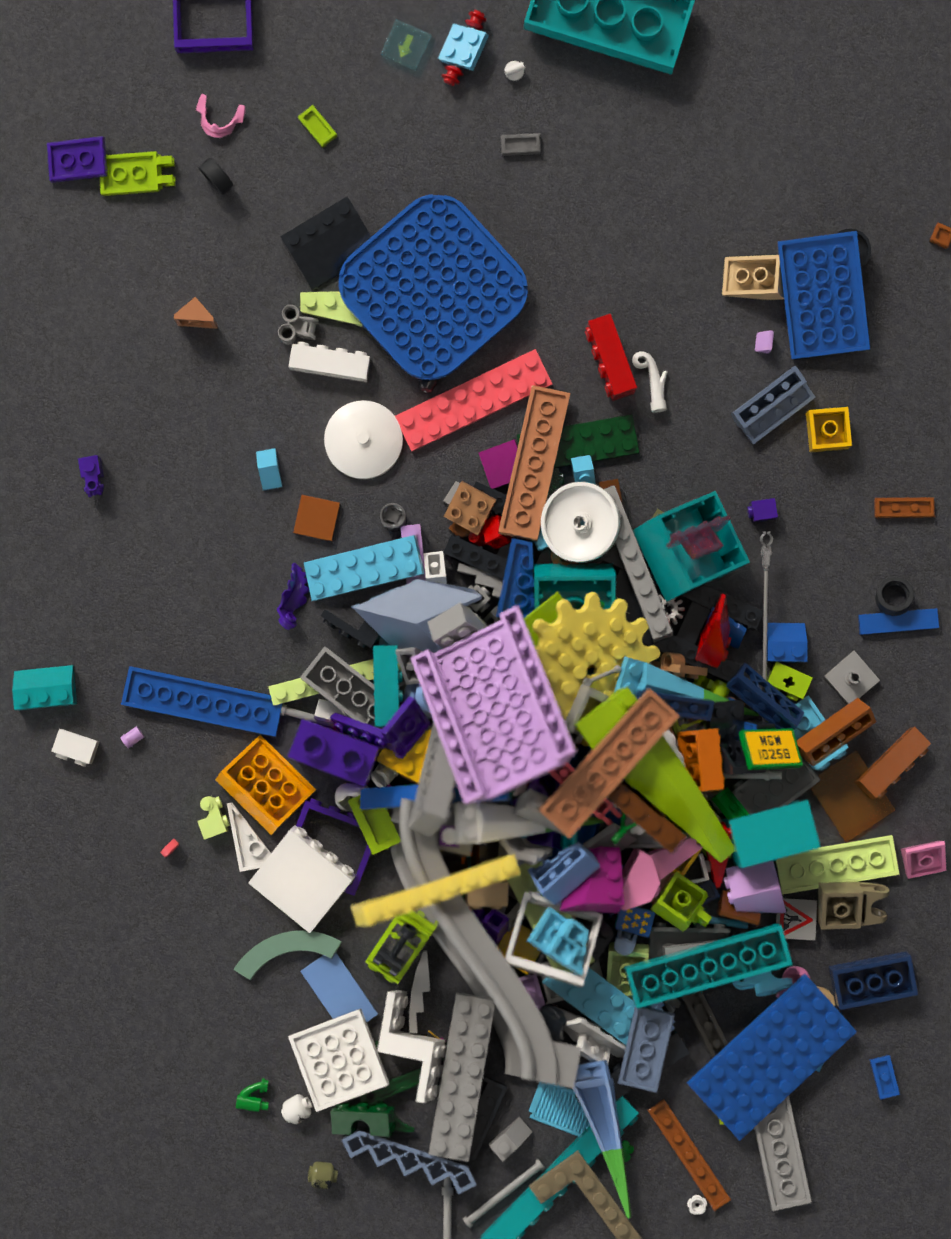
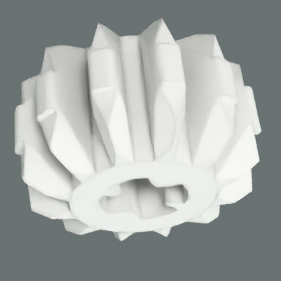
(674, 612)

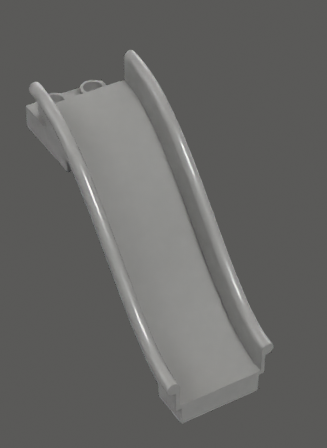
(515, 1018)

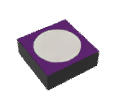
(447, 836)

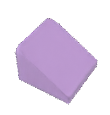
(764, 341)

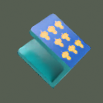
(635, 921)

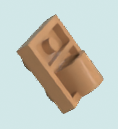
(470, 508)
(675, 663)

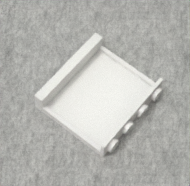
(302, 878)

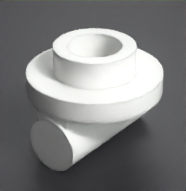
(514, 70)

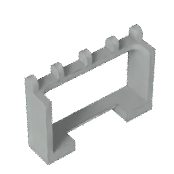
(578, 707)

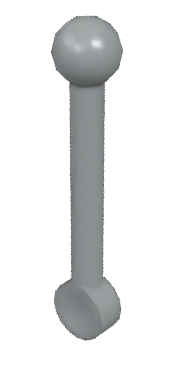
(617, 669)

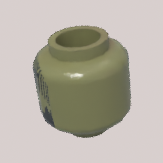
(322, 1175)

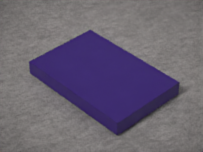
(77, 159)

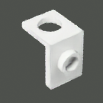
(705, 868)

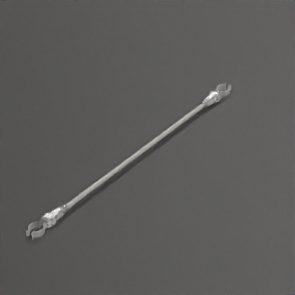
(766, 554)

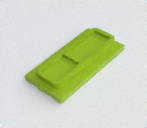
(375, 826)

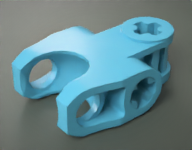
(764, 984)

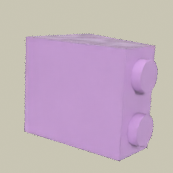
(755, 888)

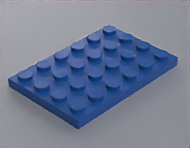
(823, 295)

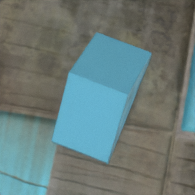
(268, 469)

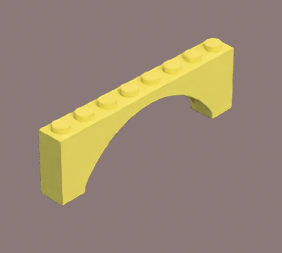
(405, 901)

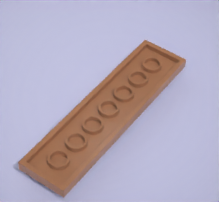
(534, 463)
(609, 763)

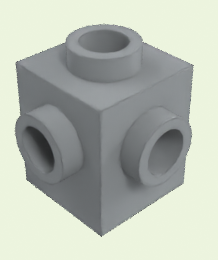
(483, 604)

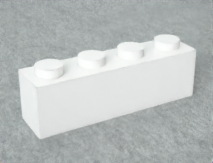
(329, 362)

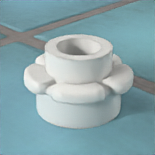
(702, 1205)

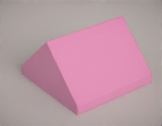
(924, 859)

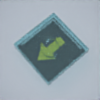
(406, 45)

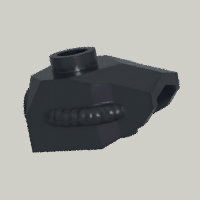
(554, 1021)

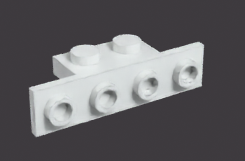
(594, 1043)

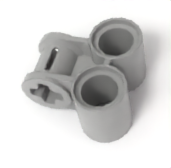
(298, 326)

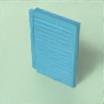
(558, 1108)

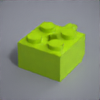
(689, 910)

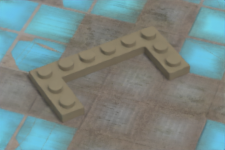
(577, 1169)

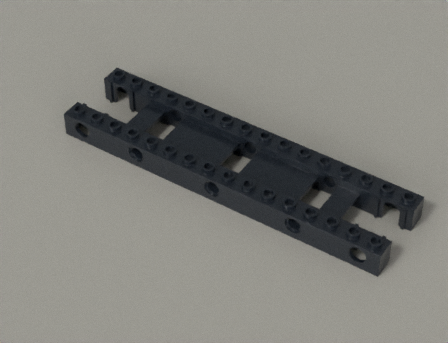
(701, 597)

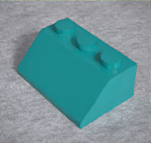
(44, 688)

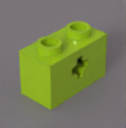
(799, 681)

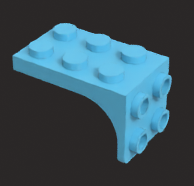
(811, 719)

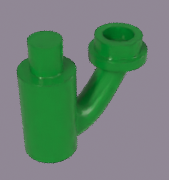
(250, 1103)

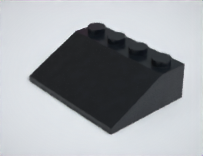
(326, 242)

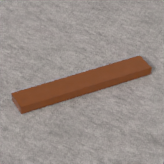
(689, 1154)

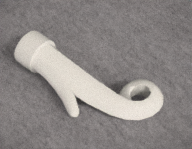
(656, 382)

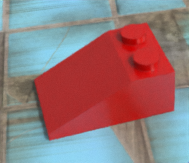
(715, 636)

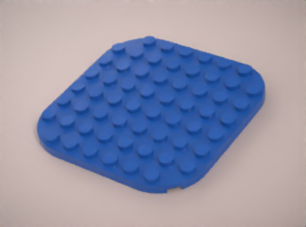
(433, 286)

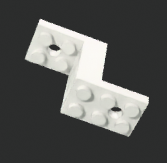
(411, 1045)

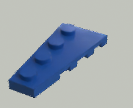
(518, 579)

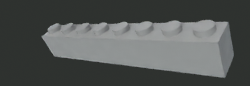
(639, 575)

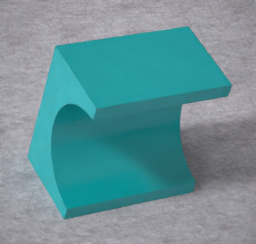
(673, 567)
(574, 582)
(772, 834)

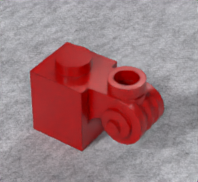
(489, 534)

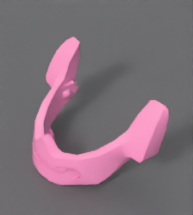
(214, 130)

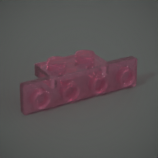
(701, 539)

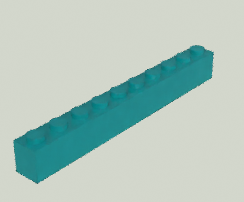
(527, 1207)

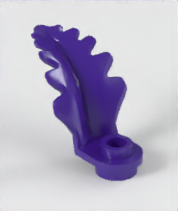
(293, 597)

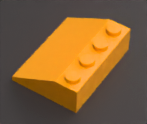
(265, 784)

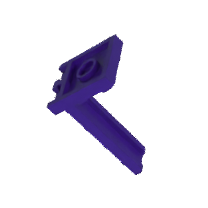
(397, 735)

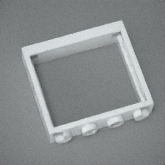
(539, 969)

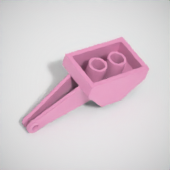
(646, 869)

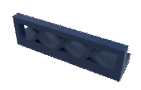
(764, 702)
(686, 706)

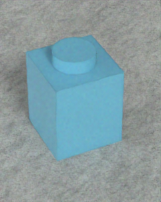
(583, 469)

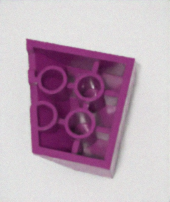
(602, 889)

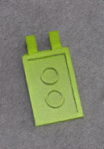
(136, 173)

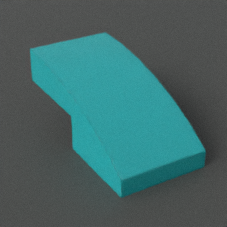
(566, 842)

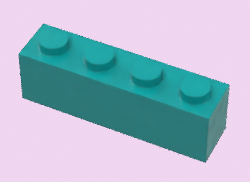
(386, 684)

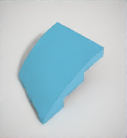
(560, 940)

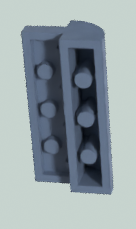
(773, 405)

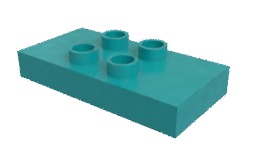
(625, 29)

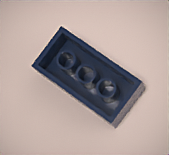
(873, 980)

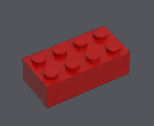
(611, 357)

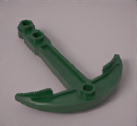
(396, 1086)

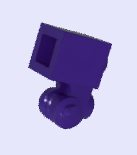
(91, 471)
(494, 923)

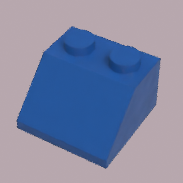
(786, 642)

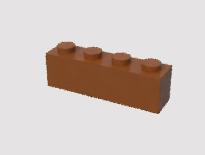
(835, 731)
(893, 763)

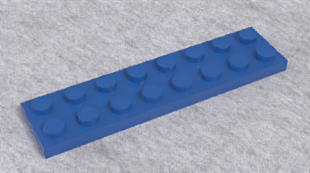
(201, 701)

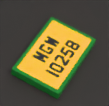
(770, 749)

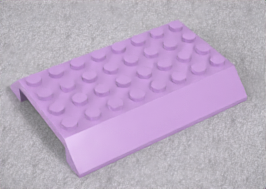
(494, 709)

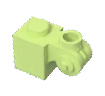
(215, 822)

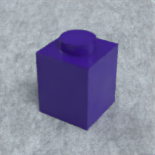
(762, 510)

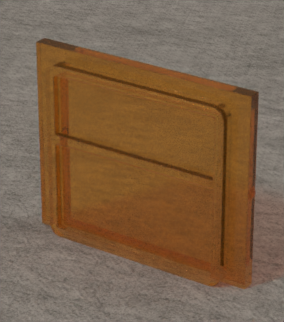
(845, 801)

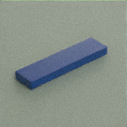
(908, 621)

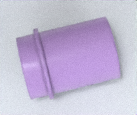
(132, 737)

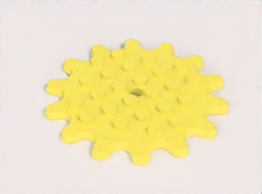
(585, 639)

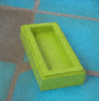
(317, 126)

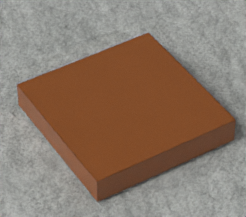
(316, 518)

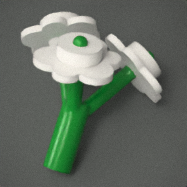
(625, 826)

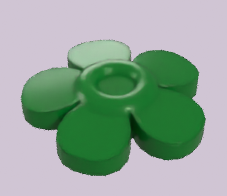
(627, 1149)

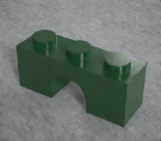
(379, 1118)

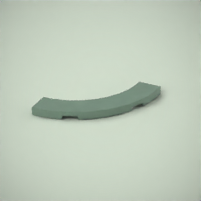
(283, 944)

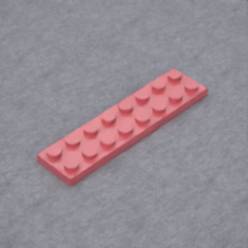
(472, 400)

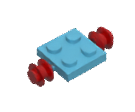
(463, 47)

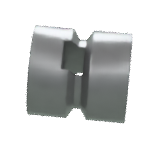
(393, 516)

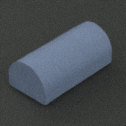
(625, 942)

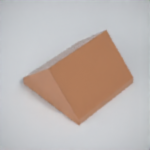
(195, 315)

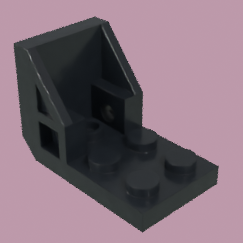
(729, 719)

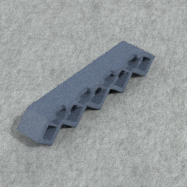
(409, 1159)

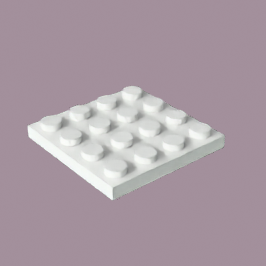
(338, 1060)

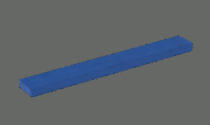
(391, 796)

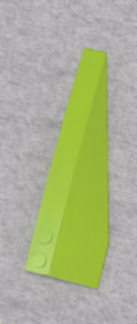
(661, 778)

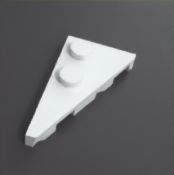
(249, 847)

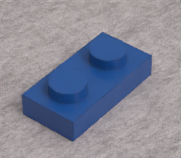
(884, 1077)

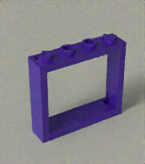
(212, 44)
(349, 818)

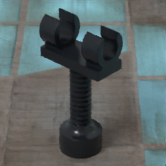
(408, 932)

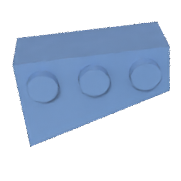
(564, 873)

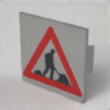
(799, 919)

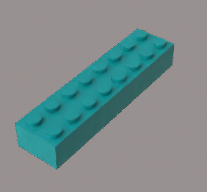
(708, 965)

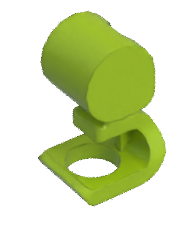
(717, 686)

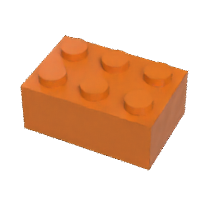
(702, 757)

